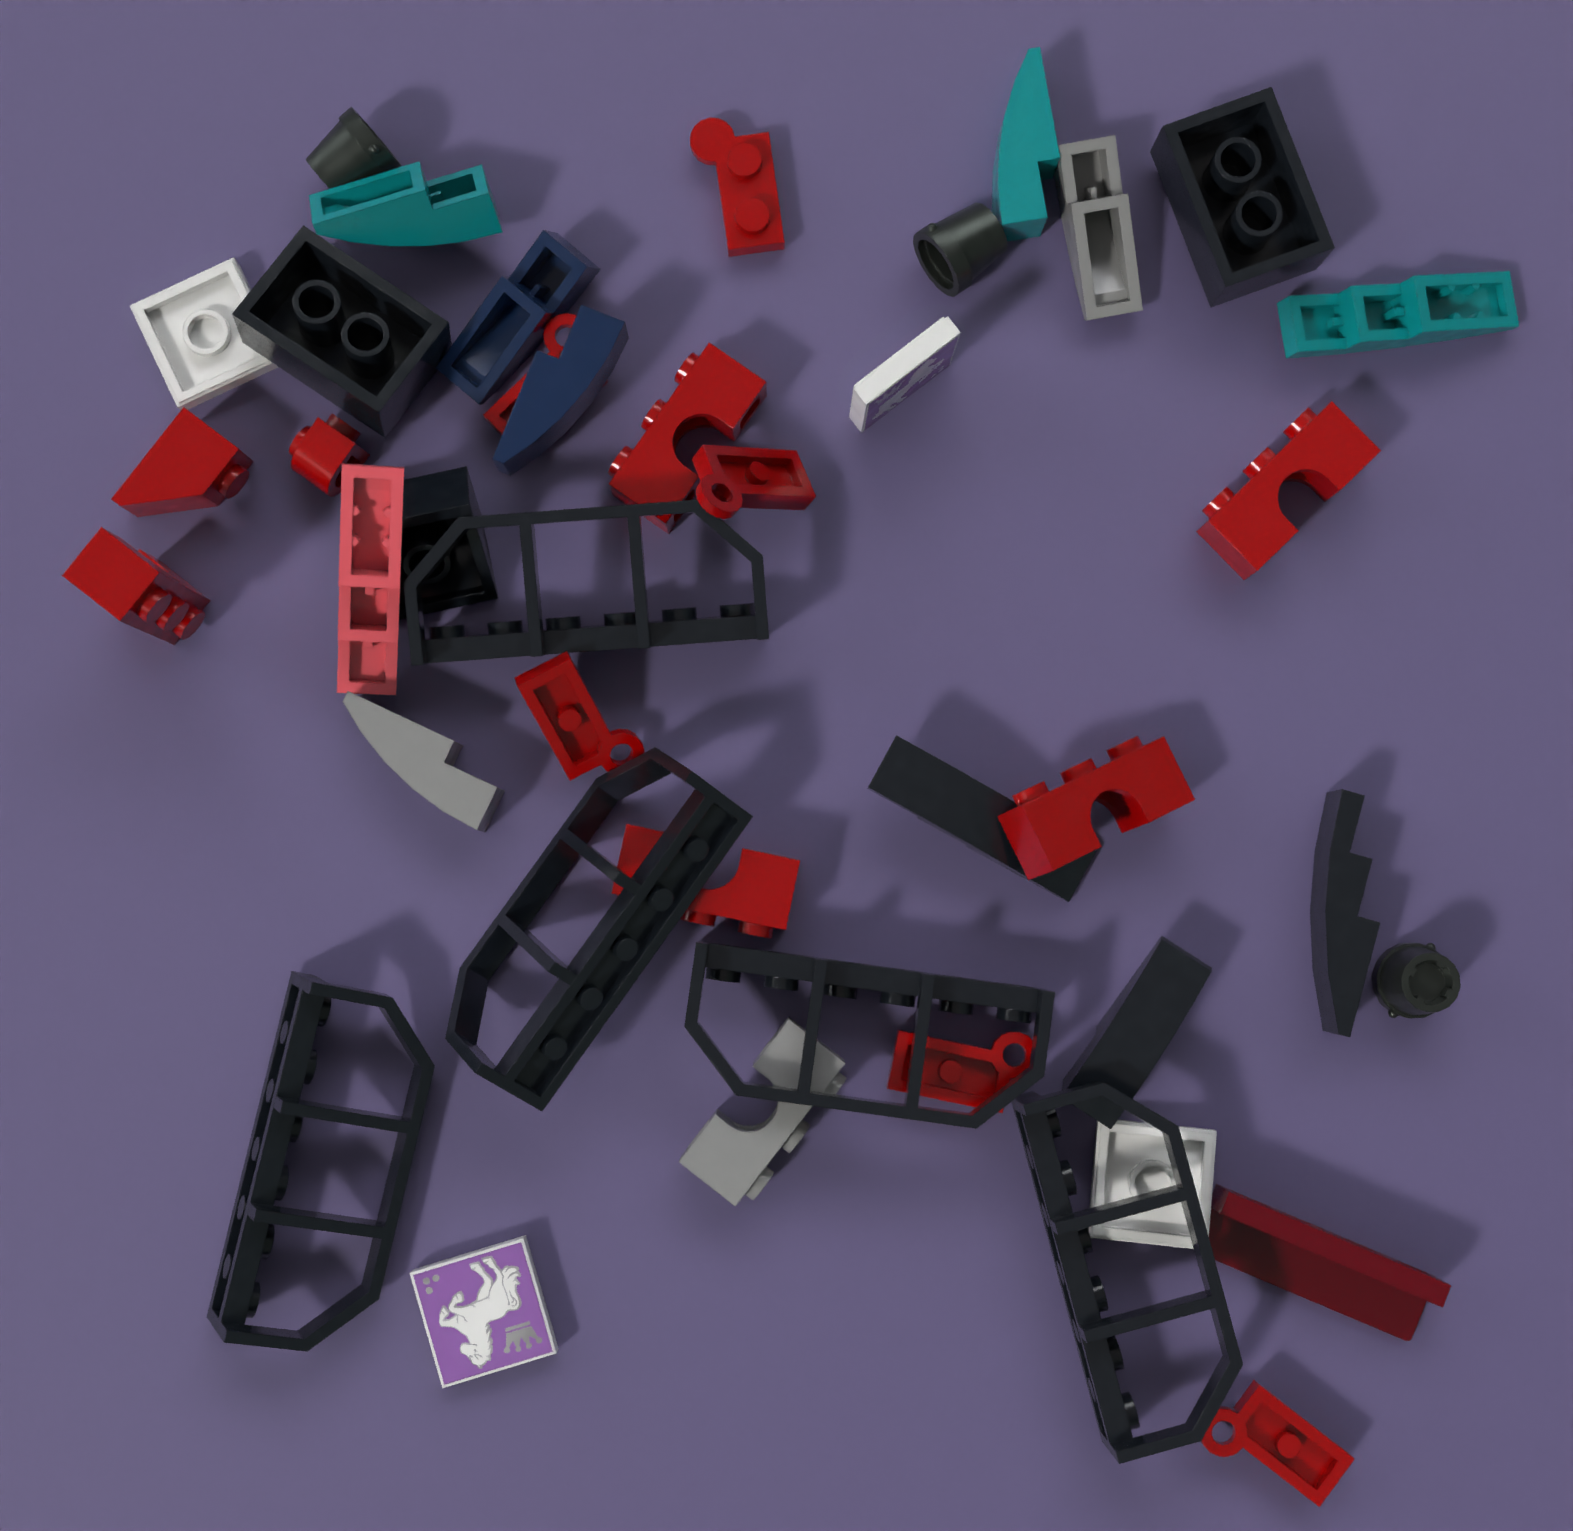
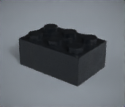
(1241, 197)
(343, 331)

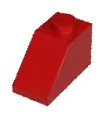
(184, 471)

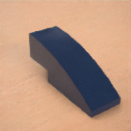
(515, 314)
(560, 388)

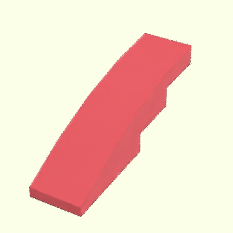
(369, 578)

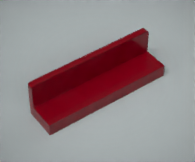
(1320, 1264)

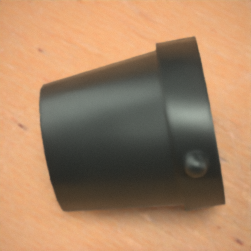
(350, 152)
(960, 247)
(1415, 980)

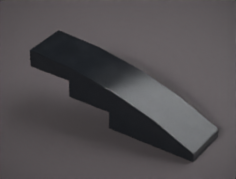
(962, 810)
(1339, 937)

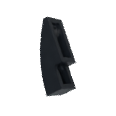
(1138, 1027)

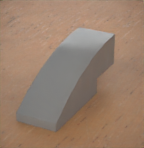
(1098, 228)
(426, 763)

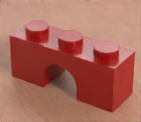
(710, 394)
(1321, 453)
(137, 588)
(1056, 824)
(756, 895)

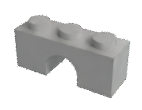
(736, 1156)

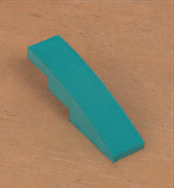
(1398, 314)

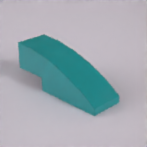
(1025, 153)
(407, 209)

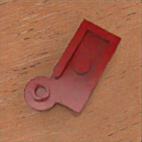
(744, 184)

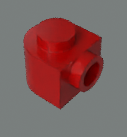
(322, 450)

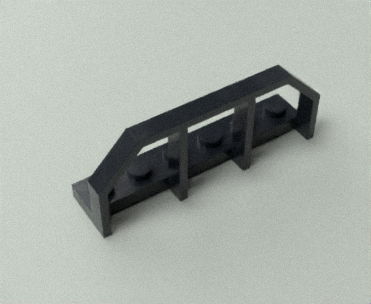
(565, 633)
(618, 945)
(897, 988)
(266, 1176)
(1085, 1294)

